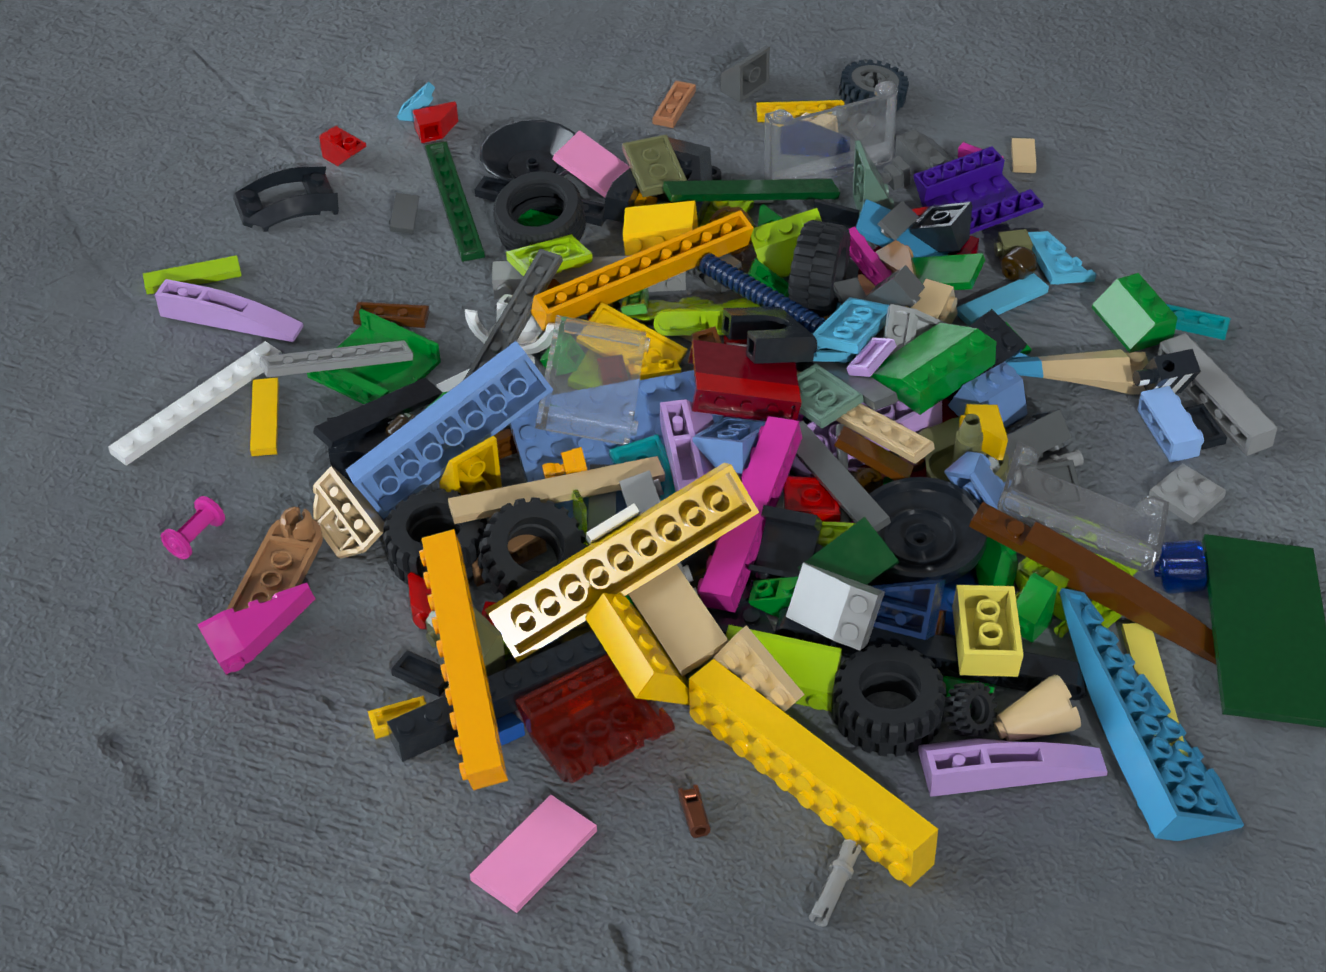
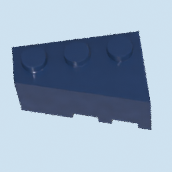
(910, 608)

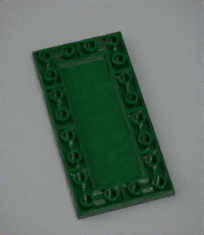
(1267, 630)

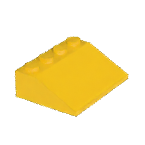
(637, 651)

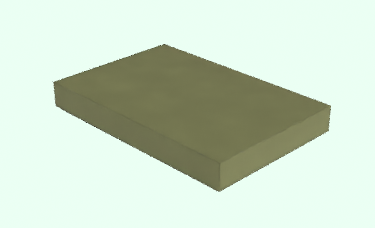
(652, 163)

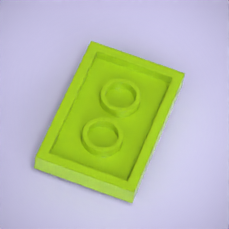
(571, 250)

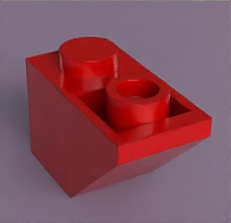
(435, 121)
(339, 145)

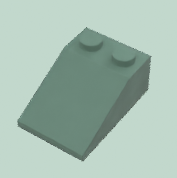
(868, 181)

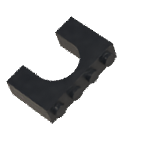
(770, 334)

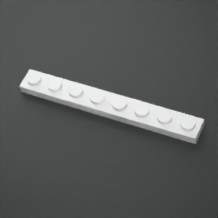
(191, 405)

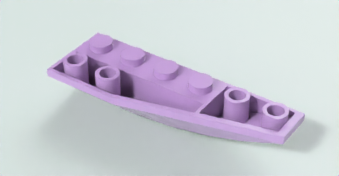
(224, 311)
(678, 428)
(997, 764)

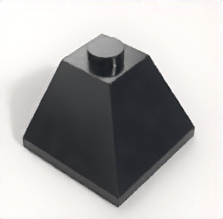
(944, 226)

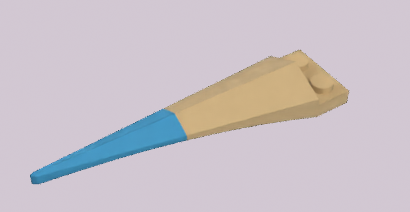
(1099, 369)

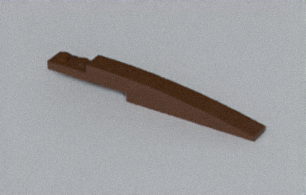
(1097, 579)

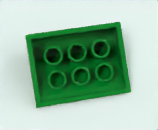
(936, 364)

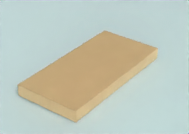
(679, 619)

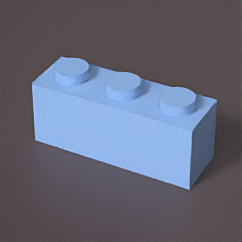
(1170, 424)

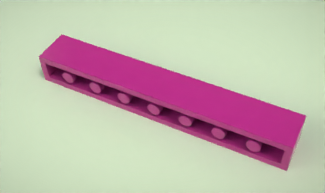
(764, 482)

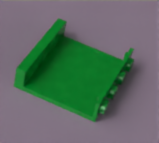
(375, 381)

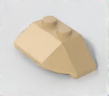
(344, 515)

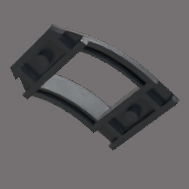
(318, 197)

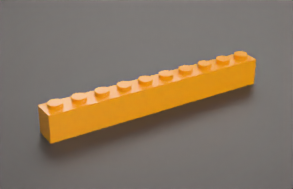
(642, 269)
(464, 661)

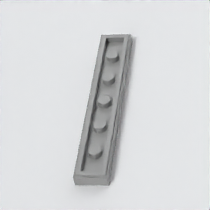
(335, 358)

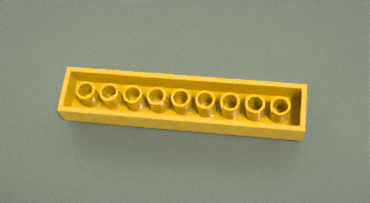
(622, 560)
(813, 773)

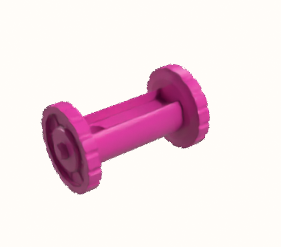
(179, 542)

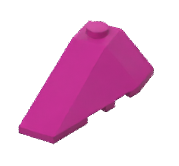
(244, 634)

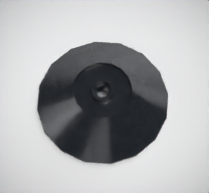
(524, 149)

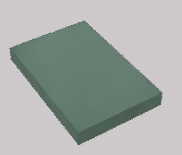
(825, 396)

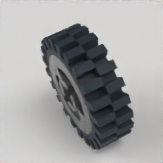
(859, 79)

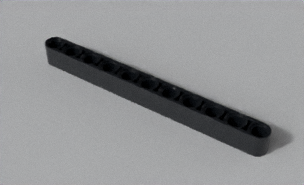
(943, 654)

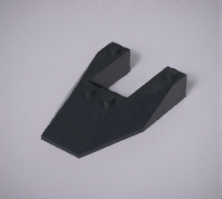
(695, 163)

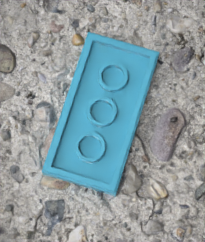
(852, 325)

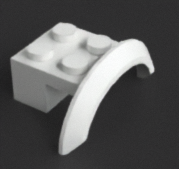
(532, 337)

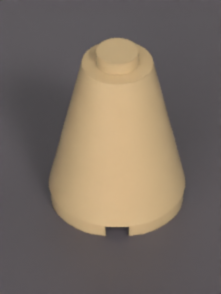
(1039, 713)

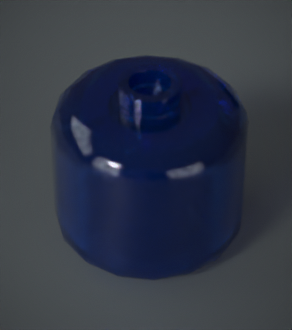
(1182, 567)

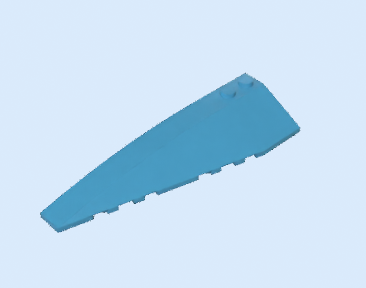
(1171, 789)

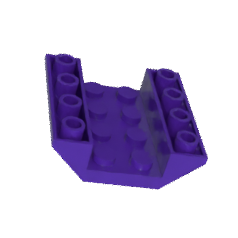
(976, 180)

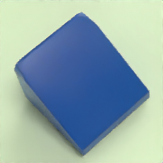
(510, 728)

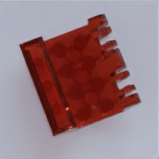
(589, 720)

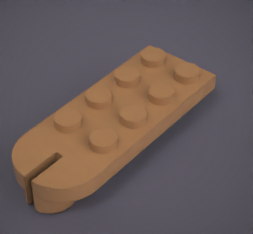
(281, 558)

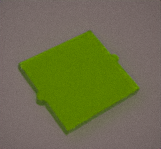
(580, 512)

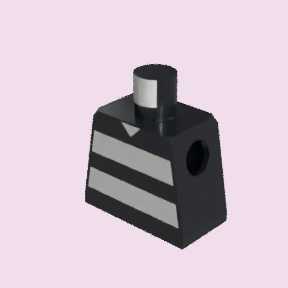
(1170, 370)

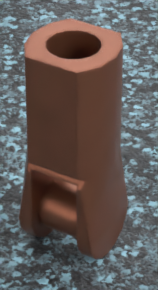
(694, 811)

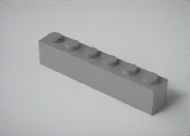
(1224, 400)

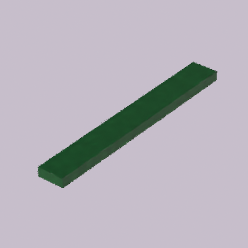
(751, 190)
(454, 202)

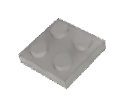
(1188, 493)

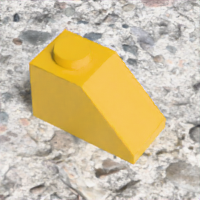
(992, 426)

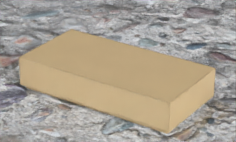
(1023, 155)

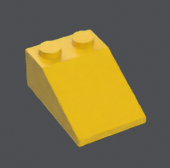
(473, 469)

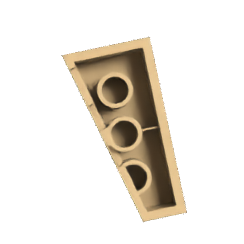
(938, 301)

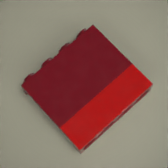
(736, 387)

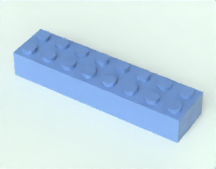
(449, 427)

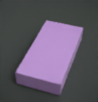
(871, 357)

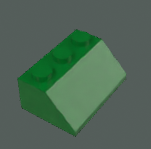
(1135, 313)

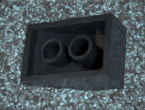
(354, 449)

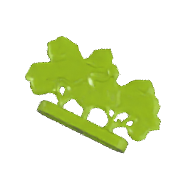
(688, 315)

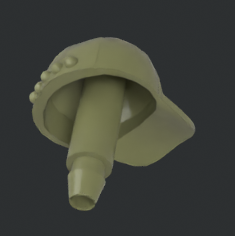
(953, 442)

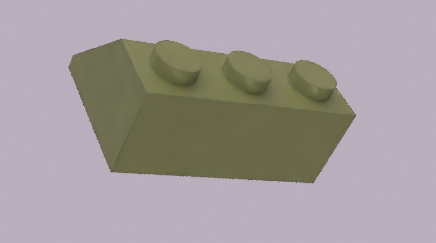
(490, 640)

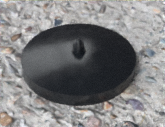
(929, 529)

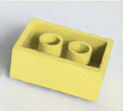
(987, 630)

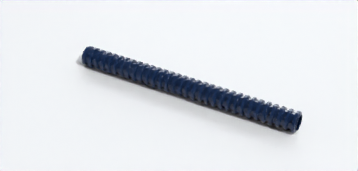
(757, 291)

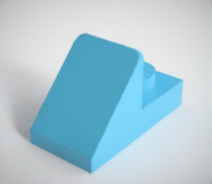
(419, 100)

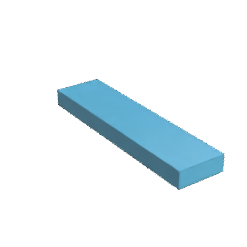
(1003, 298)

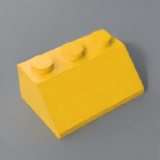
(657, 223)

